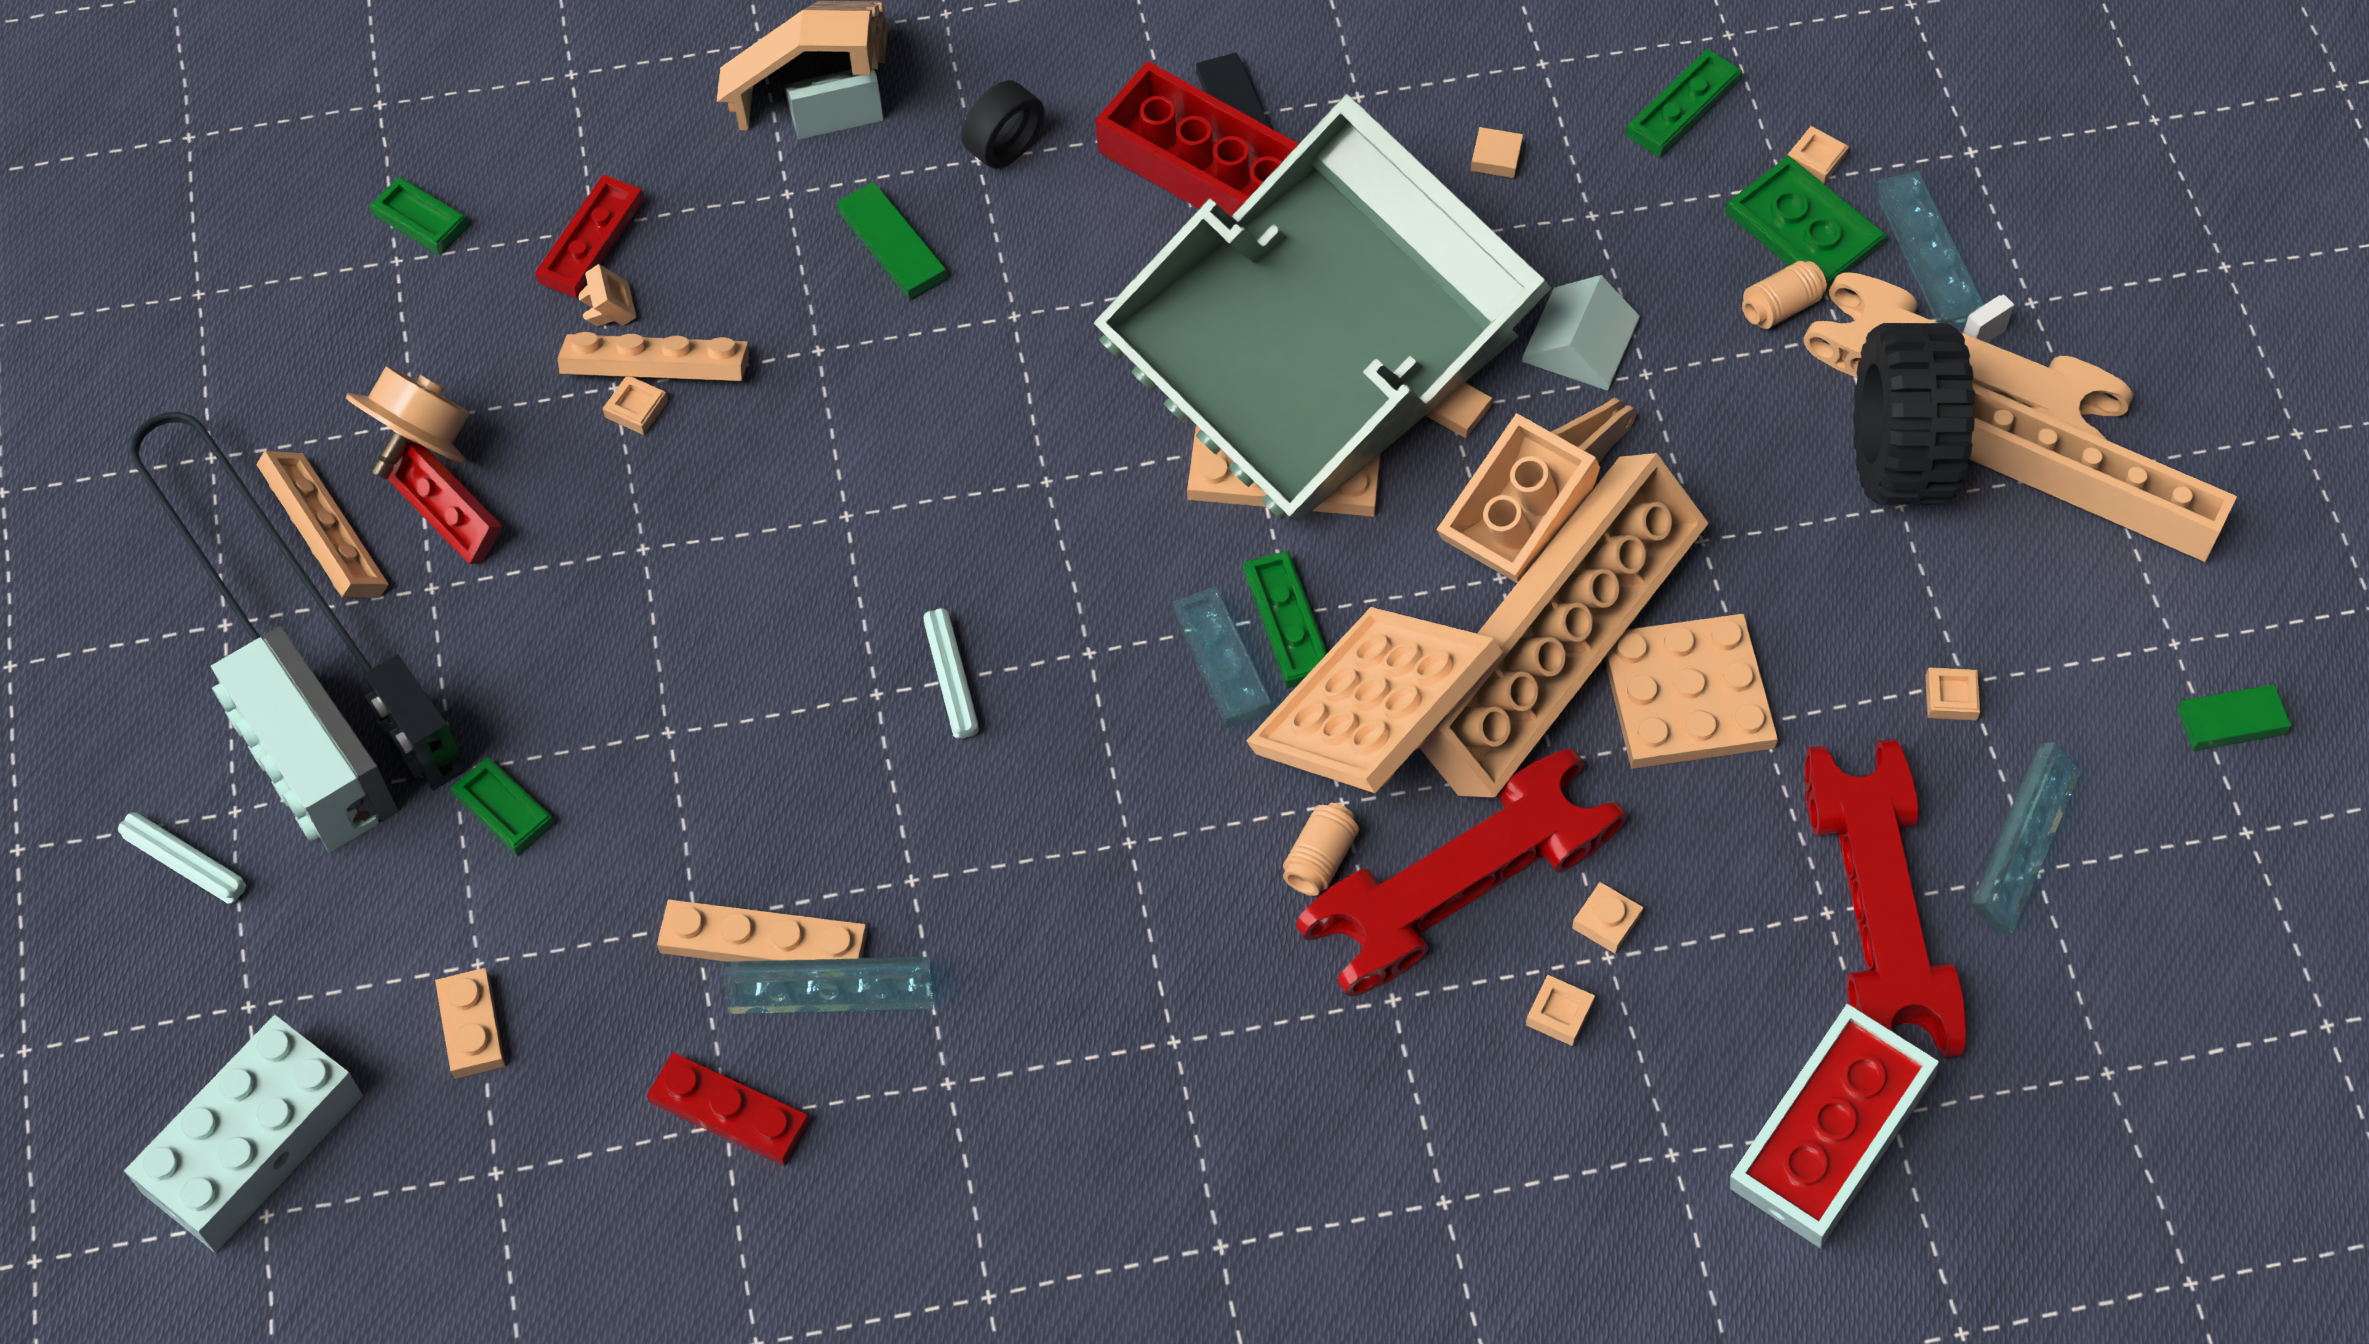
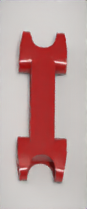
(1867, 819)
(1392, 914)

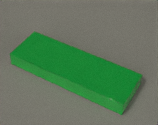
(1683, 103)
(891, 240)
(1285, 615)

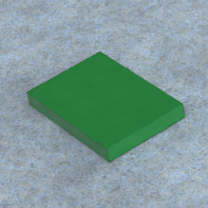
(1804, 220)

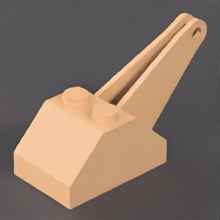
(1531, 487)

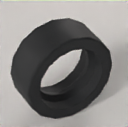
(1002, 124)

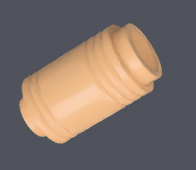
(1784, 294)
(1320, 849)

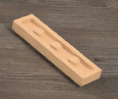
(653, 357)
(322, 524)
(755, 935)

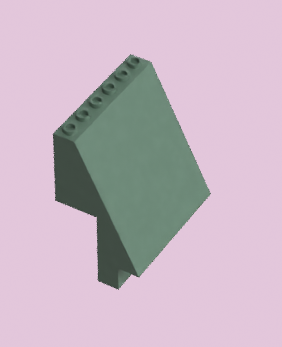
(1321, 311)

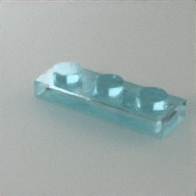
(1221, 657)

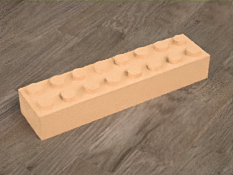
(1565, 620)

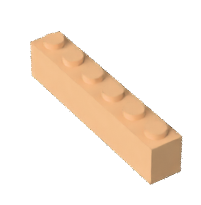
(2097, 475)

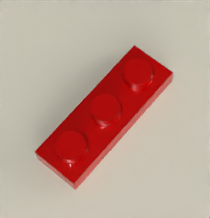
(589, 235)
(445, 503)
(728, 1109)

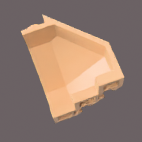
(823, 26)

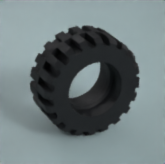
(1913, 413)

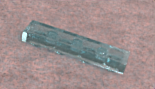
(1928, 248)
(2025, 838)
(829, 985)

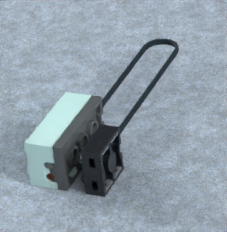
(291, 718)

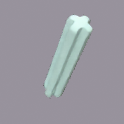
(951, 673)
(182, 857)

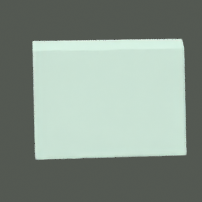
(833, 102)
(1583, 332)

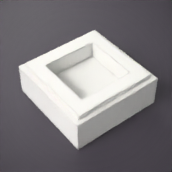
(1989, 319)

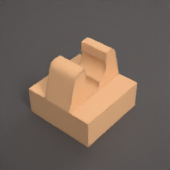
(608, 297)

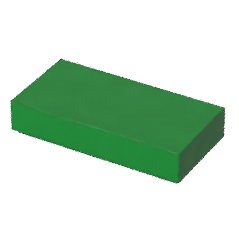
(419, 215)
(2233, 717)
(502, 806)

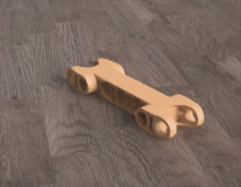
(2061, 390)

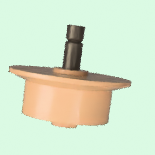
(414, 413)

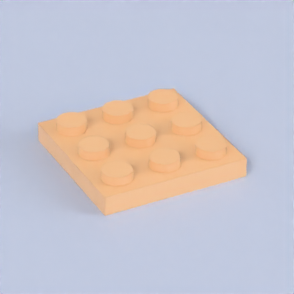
(1689, 692)

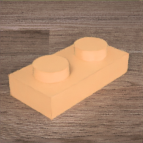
(470, 1023)

